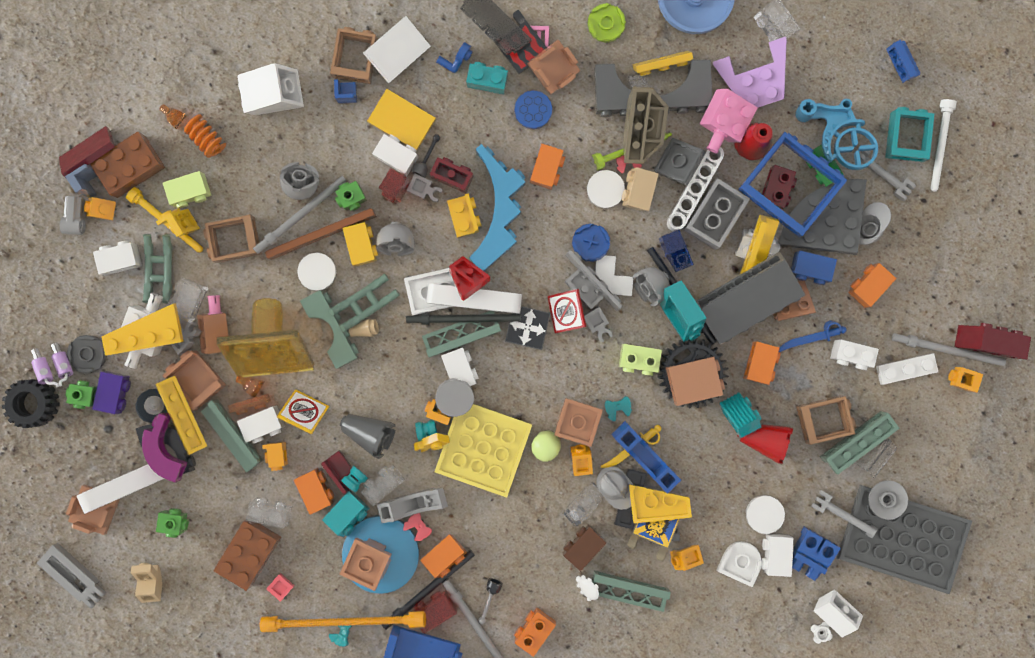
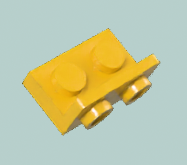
(463, 216)
(180, 221)

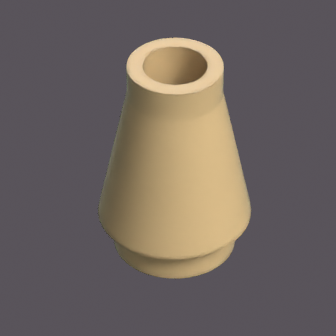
(366, 328)

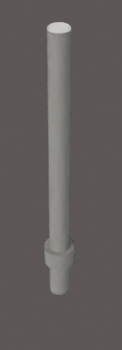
(270, 238)
(913, 341)
(456, 597)

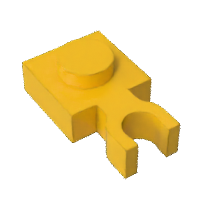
(433, 441)

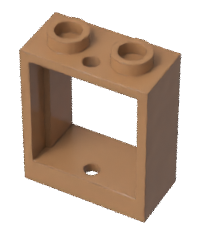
(350, 74)
(251, 234)
(807, 425)

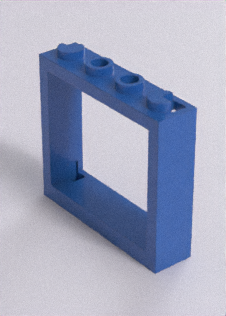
(819, 164)

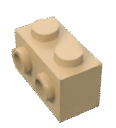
(639, 189)

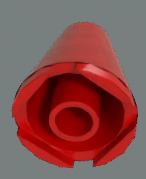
(755, 142)
(770, 441)

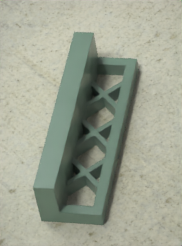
(459, 341)
(231, 435)
(857, 445)
(633, 586)

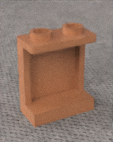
(195, 378)
(695, 381)

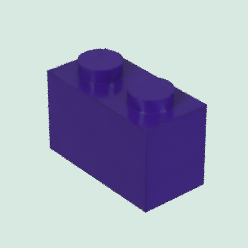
(111, 392)

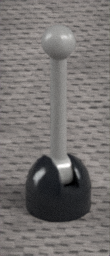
(493, 587)

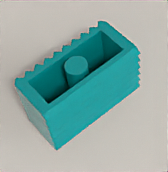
(740, 414)

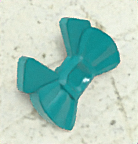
(612, 407)
(341, 638)

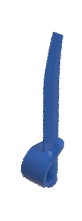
(826, 334)

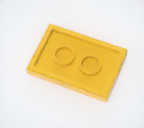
(401, 119)

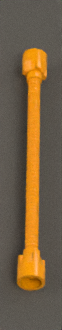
(272, 623)

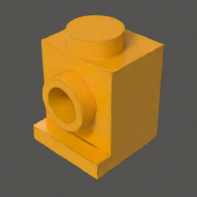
(971, 379)
(276, 455)

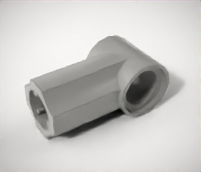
(73, 218)

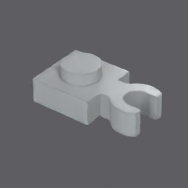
(421, 187)
(596, 321)
(188, 333)

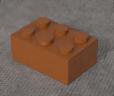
(127, 165)
(247, 554)

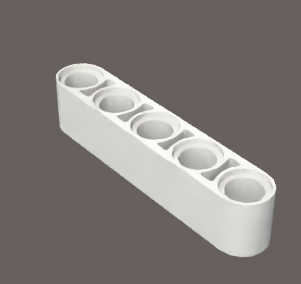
(693, 198)
(480, 300)
(117, 488)

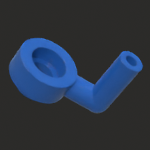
(463, 54)

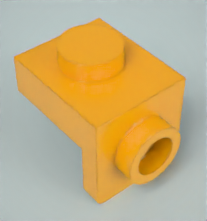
(99, 208)

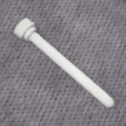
(947, 107)

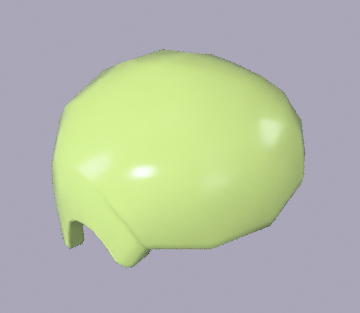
(546, 446)

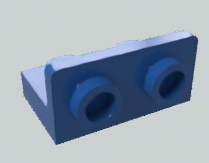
(903, 61)

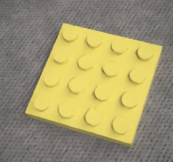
(484, 449)

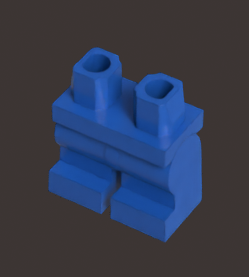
(815, 552)

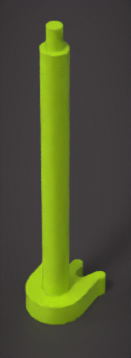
(600, 160)

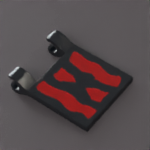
(522, 57)

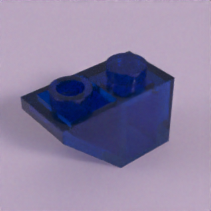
(676, 250)

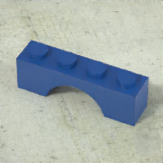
(646, 457)

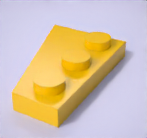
(657, 505)

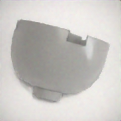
(299, 181)
(395, 238)
(651, 284)

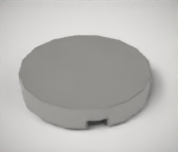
(454, 397)

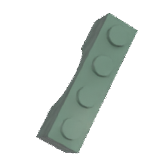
(342, 350)

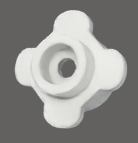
(826, 636)

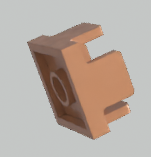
(554, 66)
(578, 422)
(93, 521)
(366, 563)

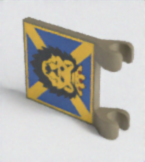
(656, 532)

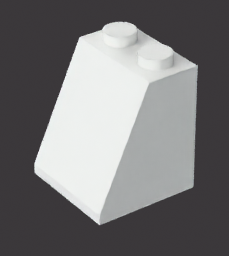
(270, 89)

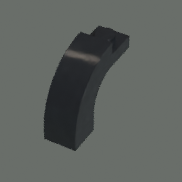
(173, 440)

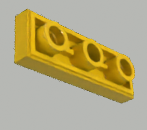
(663, 63)

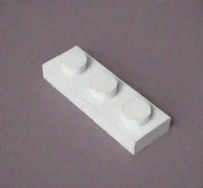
(907, 369)

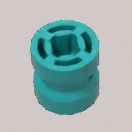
(425, 429)
(352, 483)

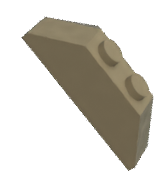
(644, 124)

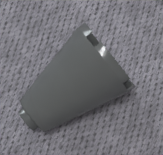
(369, 433)

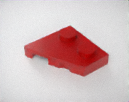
(467, 277)

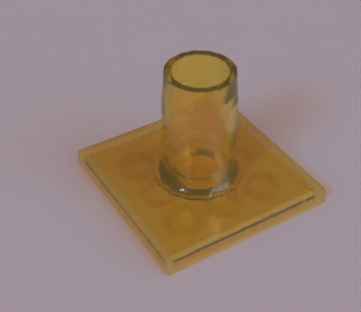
(267, 347)

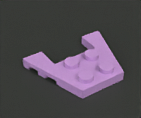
(761, 84)

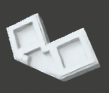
(616, 284)

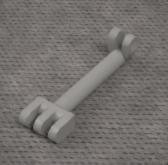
(900, 186)
(826, 504)

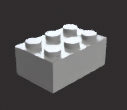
(716, 214)

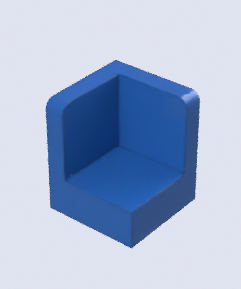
(345, 92)

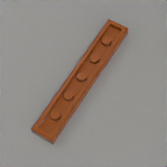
(319, 234)

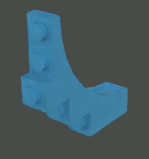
(505, 185)

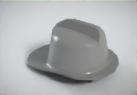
(874, 222)
(614, 487)

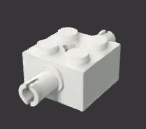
(137, 312)

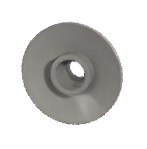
(894, 506)

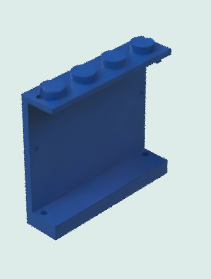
(413, 644)

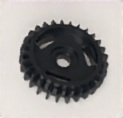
(698, 352)

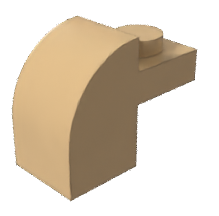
(148, 582)

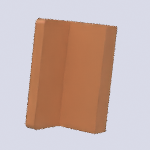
(211, 328)

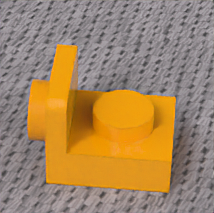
(436, 415)
(581, 460)
(686, 558)

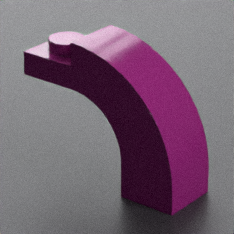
(156, 453)

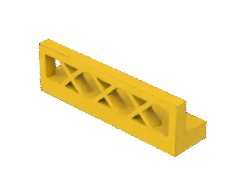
(760, 242)
(181, 415)

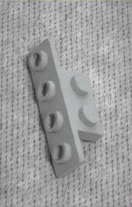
(589, 287)

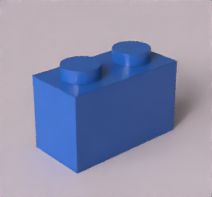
(813, 267)

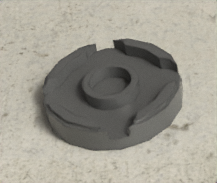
(86, 354)

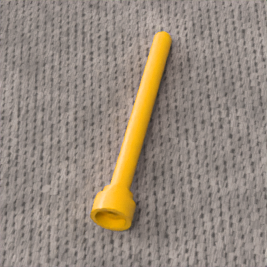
(135, 196)

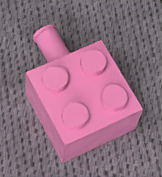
(727, 118)

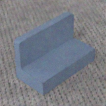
(80, 179)

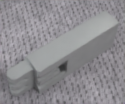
(66, 570)

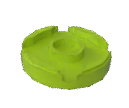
(606, 23)

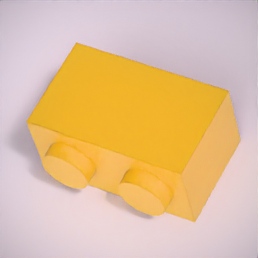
(360, 244)

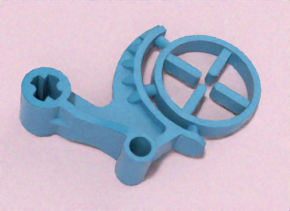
(837, 118)

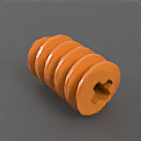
(203, 138)

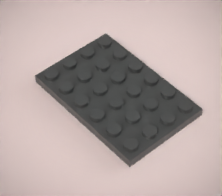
(915, 547)

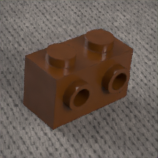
(583, 547)

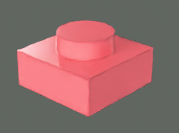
(280, 587)

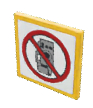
(303, 411)

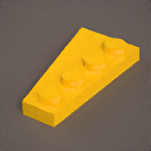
(150, 331)

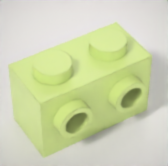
(187, 189)
(640, 358)

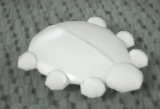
(587, 588)

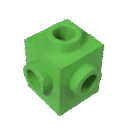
(357, 196)
(81, 394)
(172, 522)

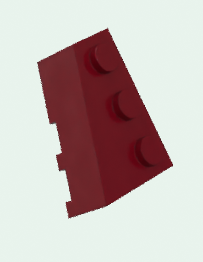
(993, 340)

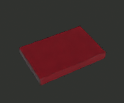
(87, 151)

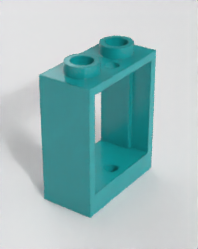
(893, 152)
(683, 311)

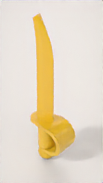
(624, 454)

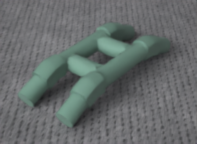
(149, 260)
(352, 302)

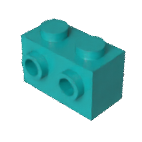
(487, 78)
(346, 514)

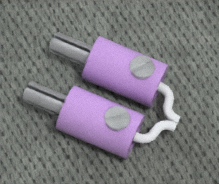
(43, 370)

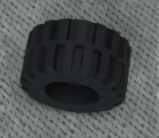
(16, 409)

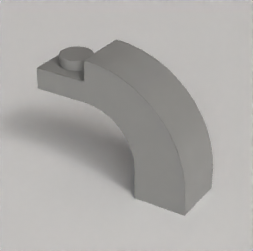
(412, 504)

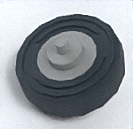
(149, 405)

